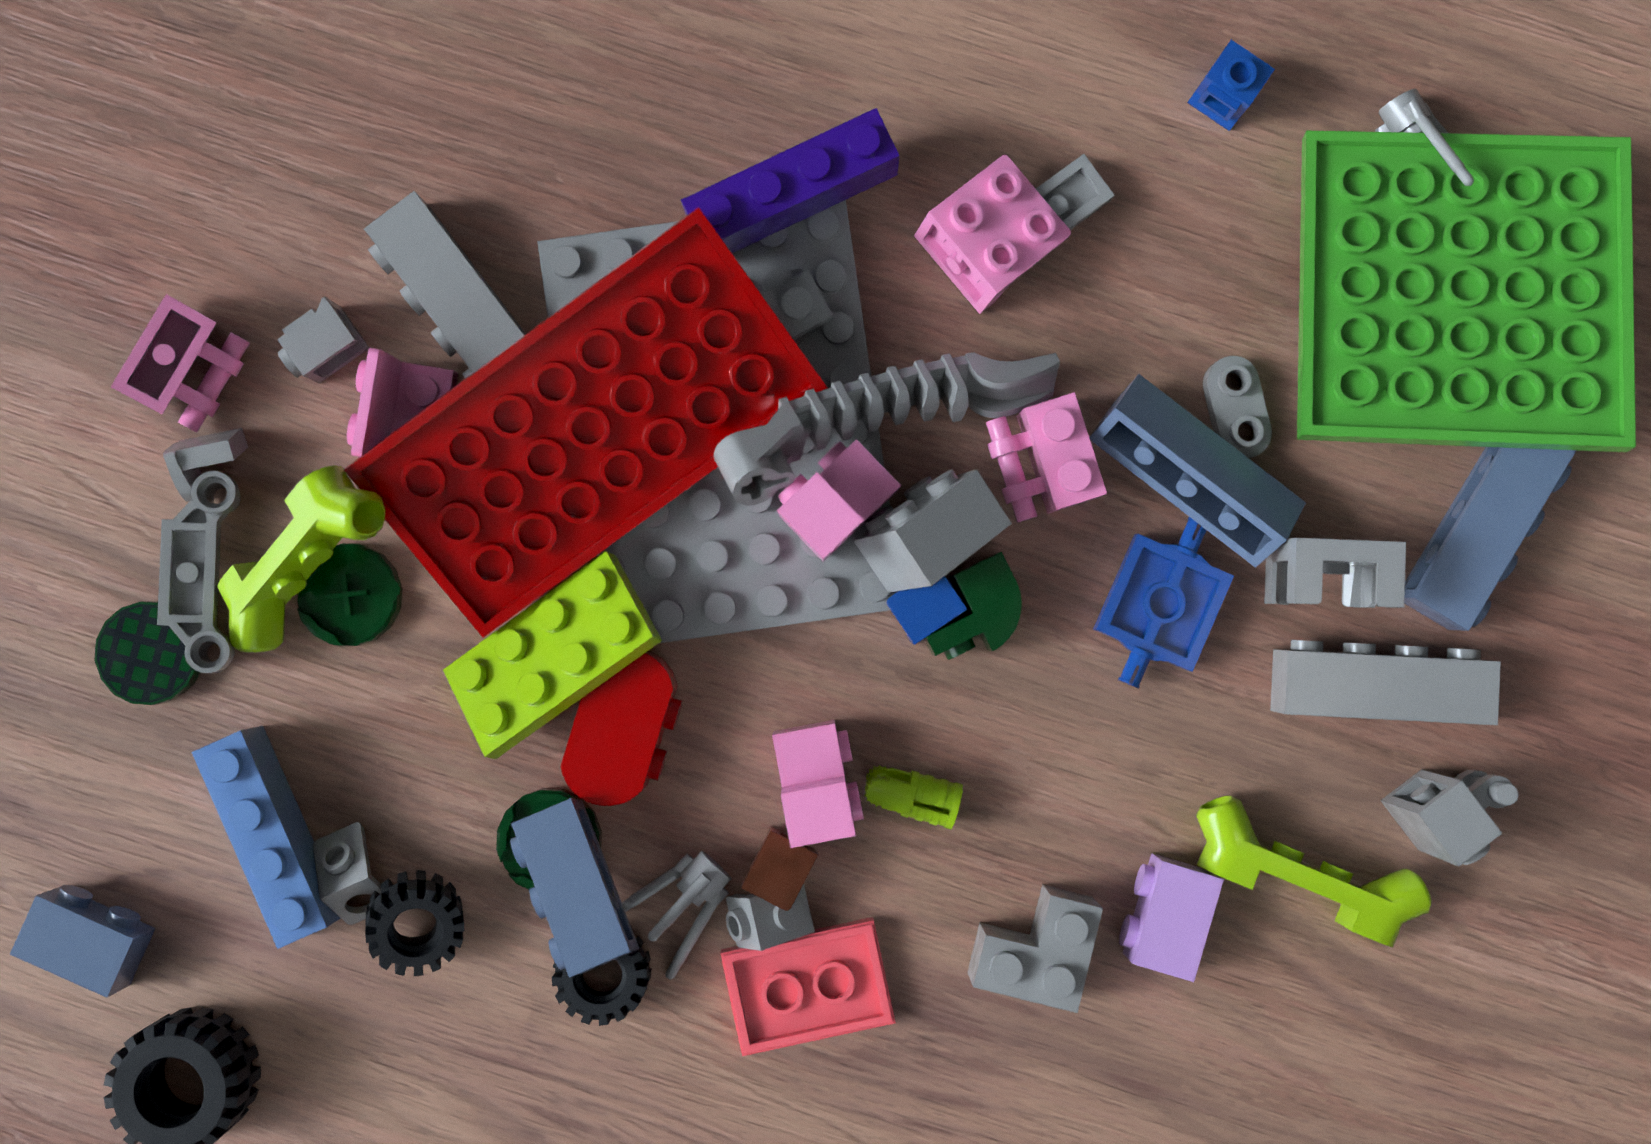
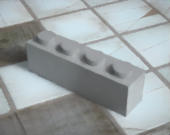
(442, 283)
(1385, 686)

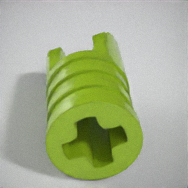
(914, 795)

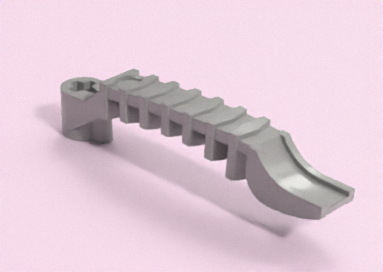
(759, 458)

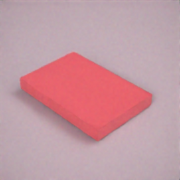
(808, 987)

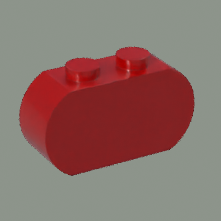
(620, 733)

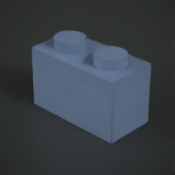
(83, 939)

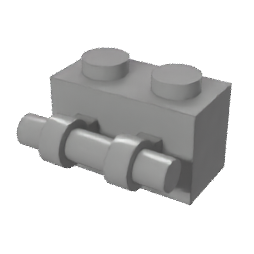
(1448, 813)

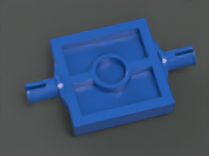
(1163, 602)

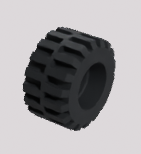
(149, 1107)

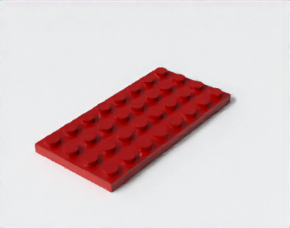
(585, 424)

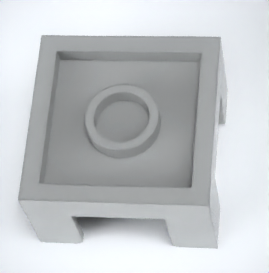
(1369, 570)

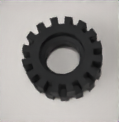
(420, 950)
(610, 1004)

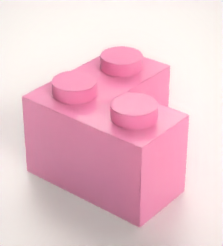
(838, 499)
(814, 785)

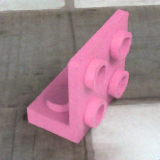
(991, 232)
(392, 396)

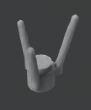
(1412, 115)
(700, 881)

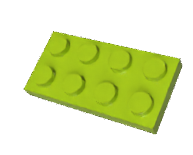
(551, 655)

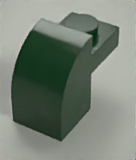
(992, 608)

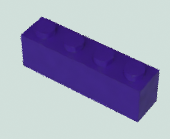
(799, 181)

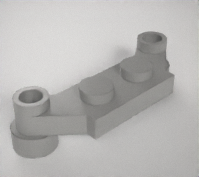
(191, 571)

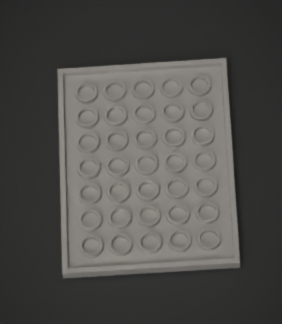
(704, 557)

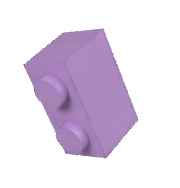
(1170, 916)

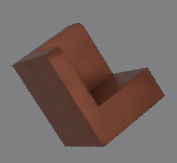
(779, 870)

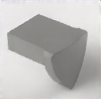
(190, 454)

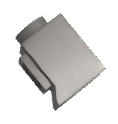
(320, 342)

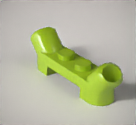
(324, 512)
(1369, 909)

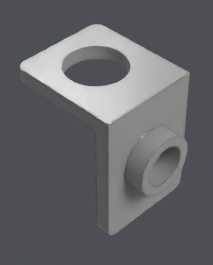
(344, 871)

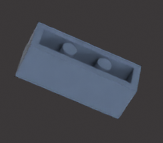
(573, 887)

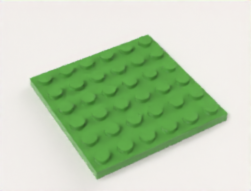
(1462, 305)

